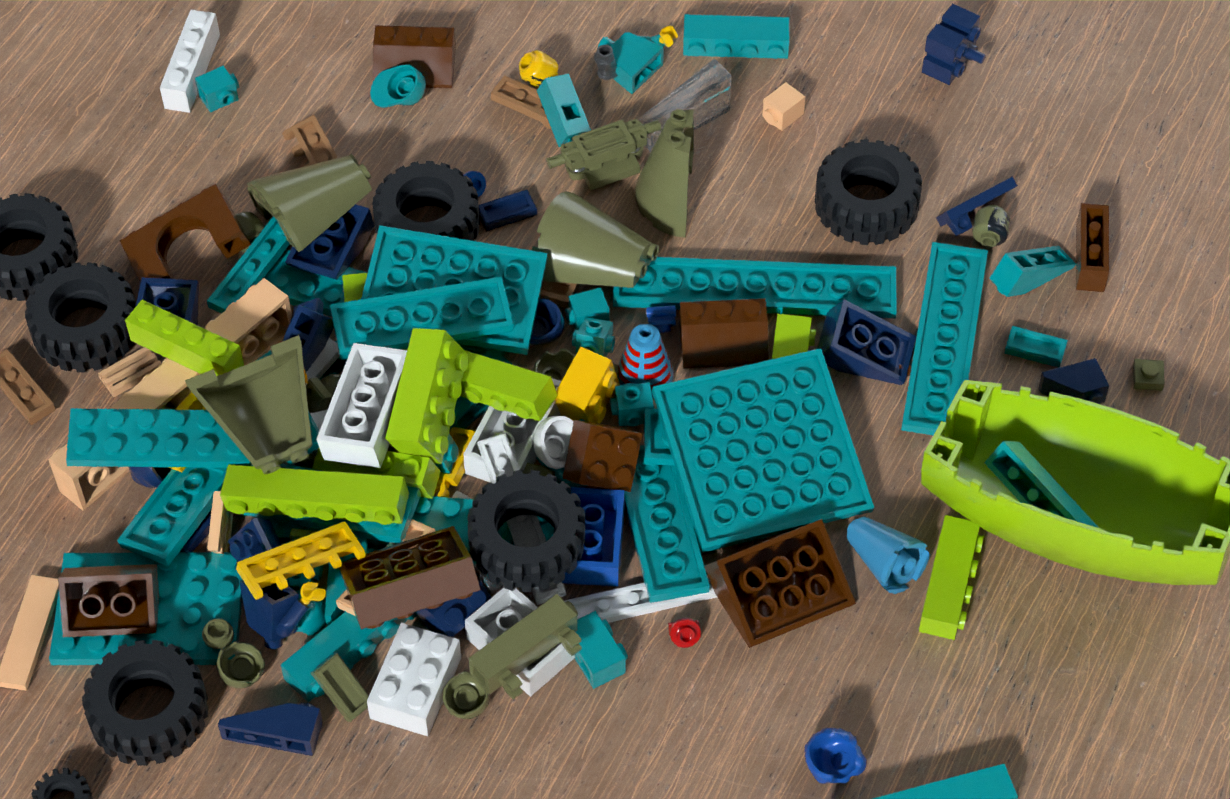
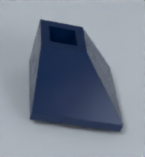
(253, 539)

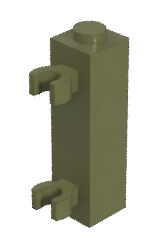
(524, 644)

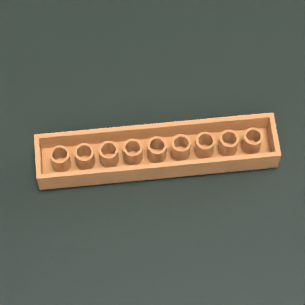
(251, 322)

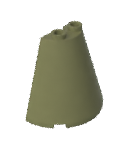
(663, 182)
(310, 197)
(590, 245)
(262, 406)

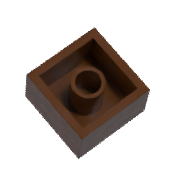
(602, 456)

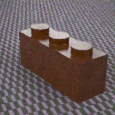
(1092, 247)

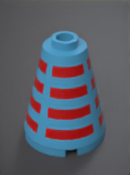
(645, 358)

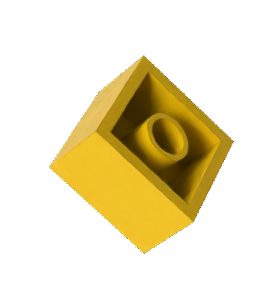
(587, 387)

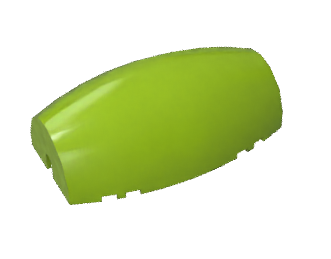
(1150, 494)

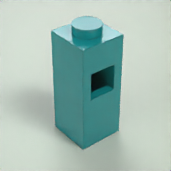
(562, 108)

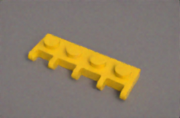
(299, 557)

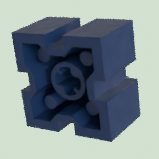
(952, 45)

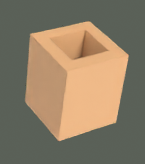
(783, 106)

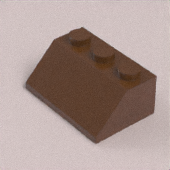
(424, 48)
(723, 333)
(109, 600)

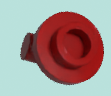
(684, 632)

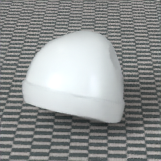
(552, 440)

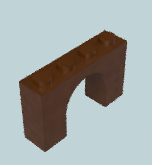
(206, 211)

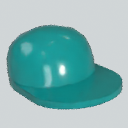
(397, 86)

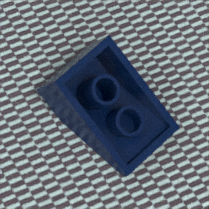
(336, 246)
(851, 329)

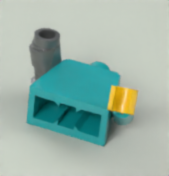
(632, 57)

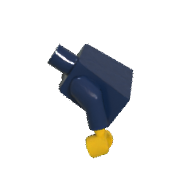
(278, 611)

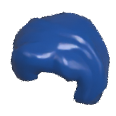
(834, 756)

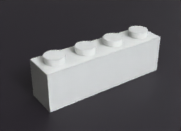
(189, 60)

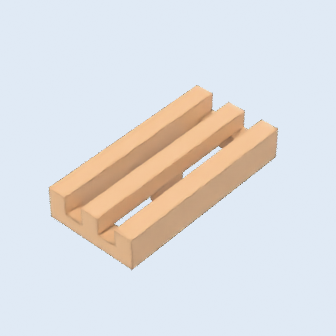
(128, 368)
(220, 526)

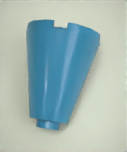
(888, 553)

